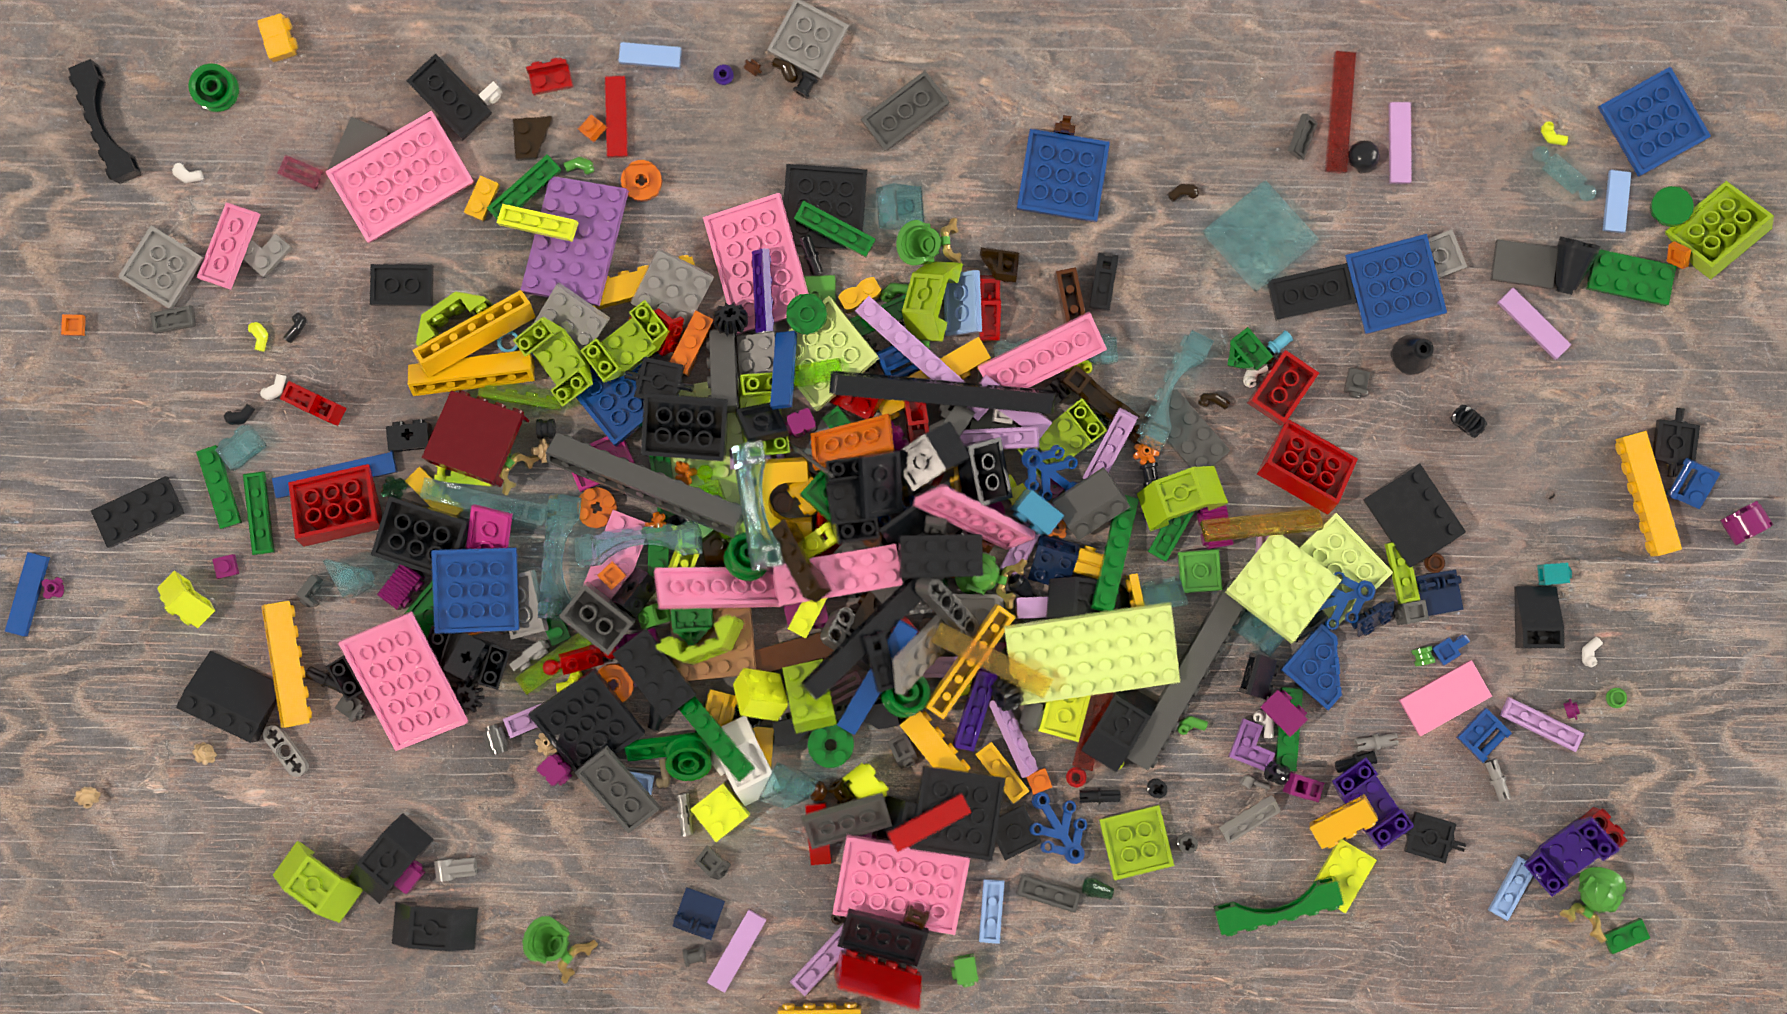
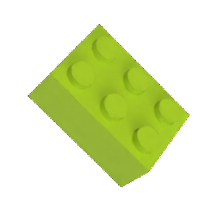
(805, 710)

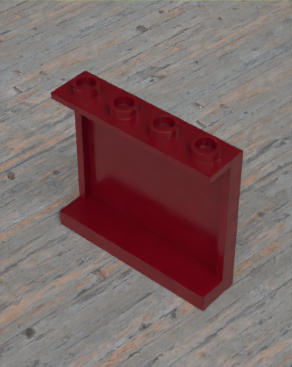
(474, 437)

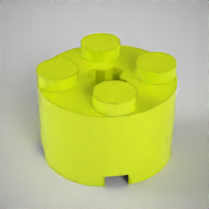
(863, 783)

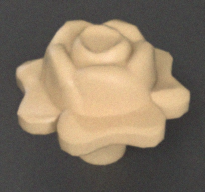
(540, 450)
(544, 745)
(204, 753)
(87, 796)

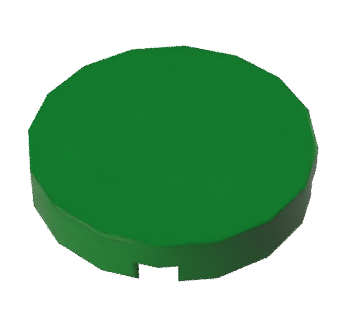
(1672, 206)
(806, 314)

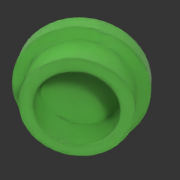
(1616, 697)

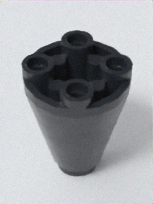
(1573, 263)
(1407, 354)

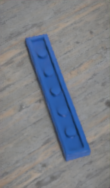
(379, 464)
(866, 693)

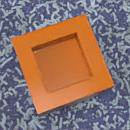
(592, 128)
(1678, 255)
(73, 325)
(612, 575)
(1039, 781)

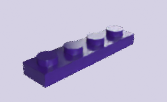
(762, 290)
(974, 710)

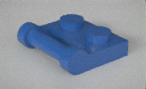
(892, 358)
(1697, 487)
(1479, 730)

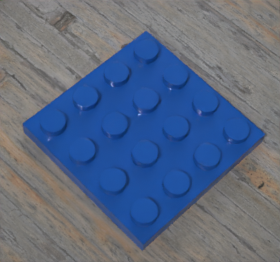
(1654, 121)
(1063, 175)
(1396, 284)
(614, 406)
(475, 590)

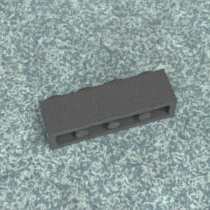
(723, 368)

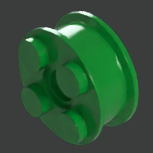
(204, 78)
(737, 562)
(907, 706)
(826, 757)
(688, 758)

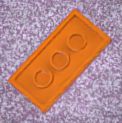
(853, 440)

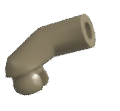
(663, 781)

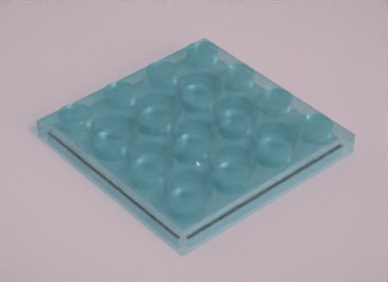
(1260, 236)

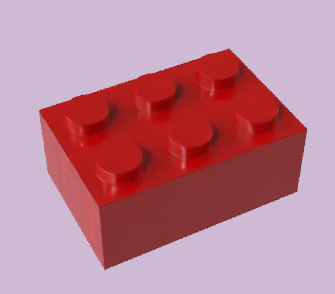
(1283, 387)

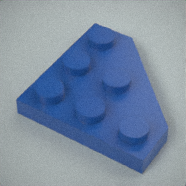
(1317, 667)

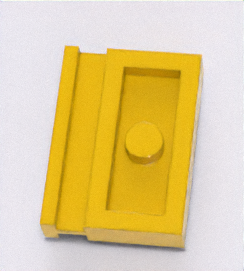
(1133, 587)
(721, 706)

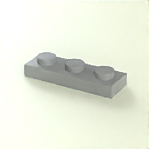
(1249, 819)

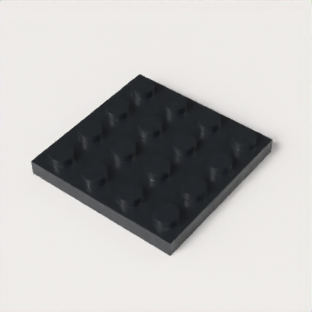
(830, 189)
(586, 720)
(973, 834)

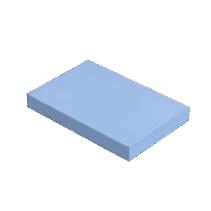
(963, 305)

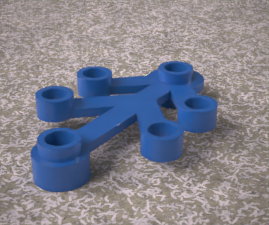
(1047, 470)
(1341, 599)
(1060, 829)

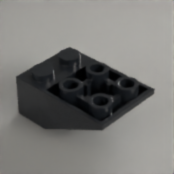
(1538, 617)

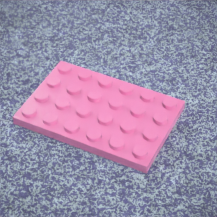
(400, 177)
(749, 228)
(403, 681)
(886, 882)

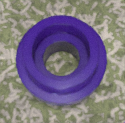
(723, 80)

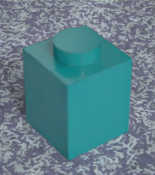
(1554, 573)

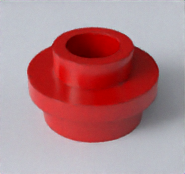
(1078, 783)

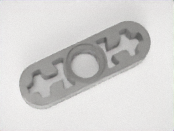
(277, 750)

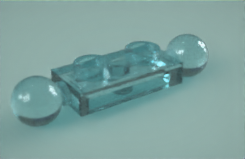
(1564, 173)

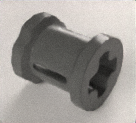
(1189, 849)
(694, 955)

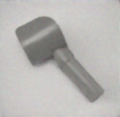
(1248, 781)

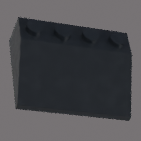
(684, 427)
(1414, 515)
(906, 524)
(413, 530)
(230, 697)

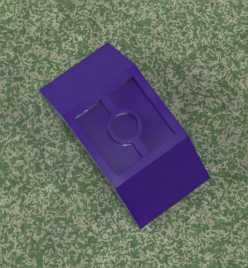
(1362, 780)
(1569, 853)

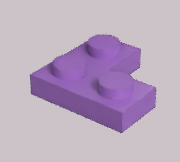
(1245, 748)

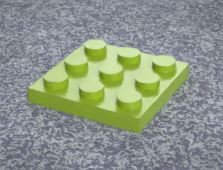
(1136, 842)

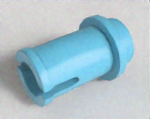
(1279, 343)

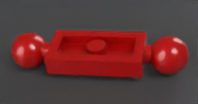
(576, 660)

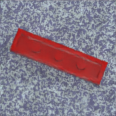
(616, 116)
(929, 822)

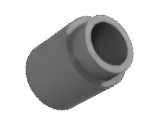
(1031, 716)
(495, 739)

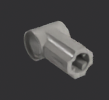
(449, 869)

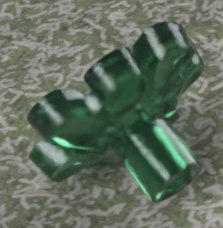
(393, 487)

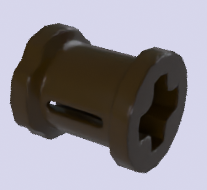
(835, 787)
(921, 921)

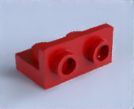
(549, 76)
(675, 329)

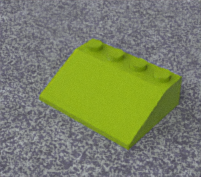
(1721, 229)

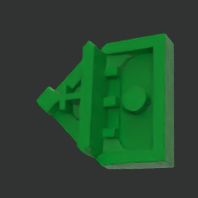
(1248, 352)
(692, 623)

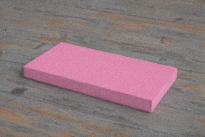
(228, 246)
(1445, 698)

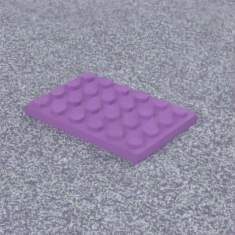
(585, 261)

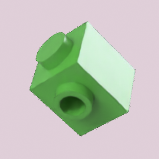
(653, 616)
(965, 970)

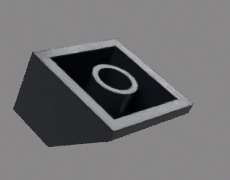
(1258, 676)

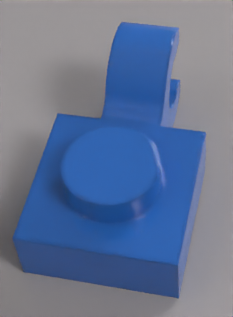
(1448, 650)

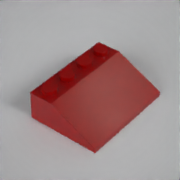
(1308, 467)
(334, 505)
(879, 979)

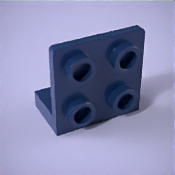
(1053, 559)

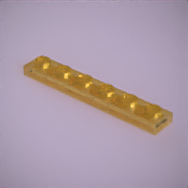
(1261, 525)
(991, 660)

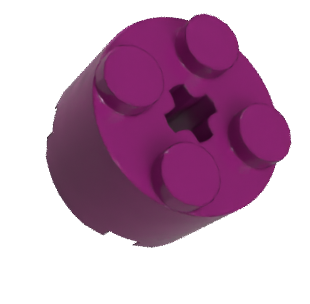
(1746, 522)

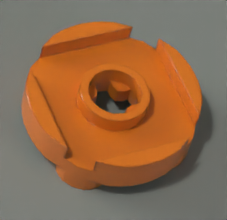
(648, 171)
(592, 496)
(616, 672)

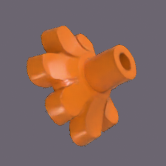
(1145, 456)
(684, 472)
(657, 520)

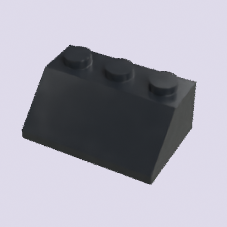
(985, 474)

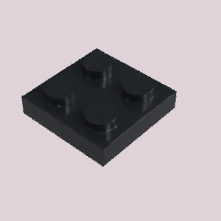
(761, 423)
(1014, 833)

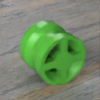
(1423, 656)

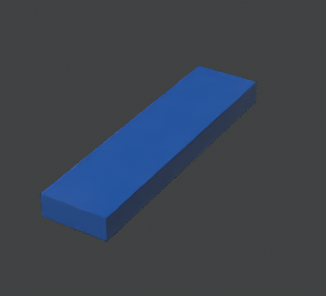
(783, 370)
(27, 594)

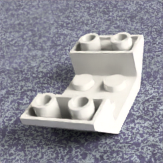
(744, 737)

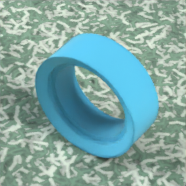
(499, 340)

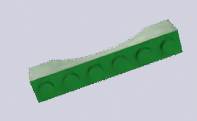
(1320, 896)

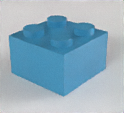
(1036, 512)

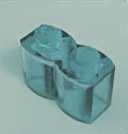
(240, 447)

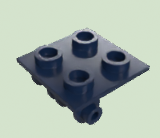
(1440, 592)
(1382, 615)
(698, 913)

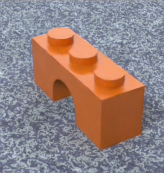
(691, 341)

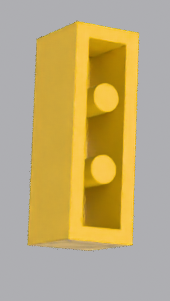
(1343, 822)

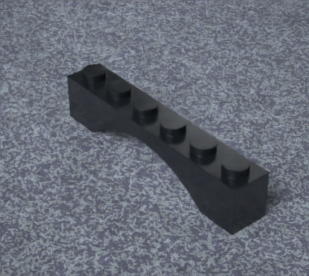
(90, 86)
(877, 717)

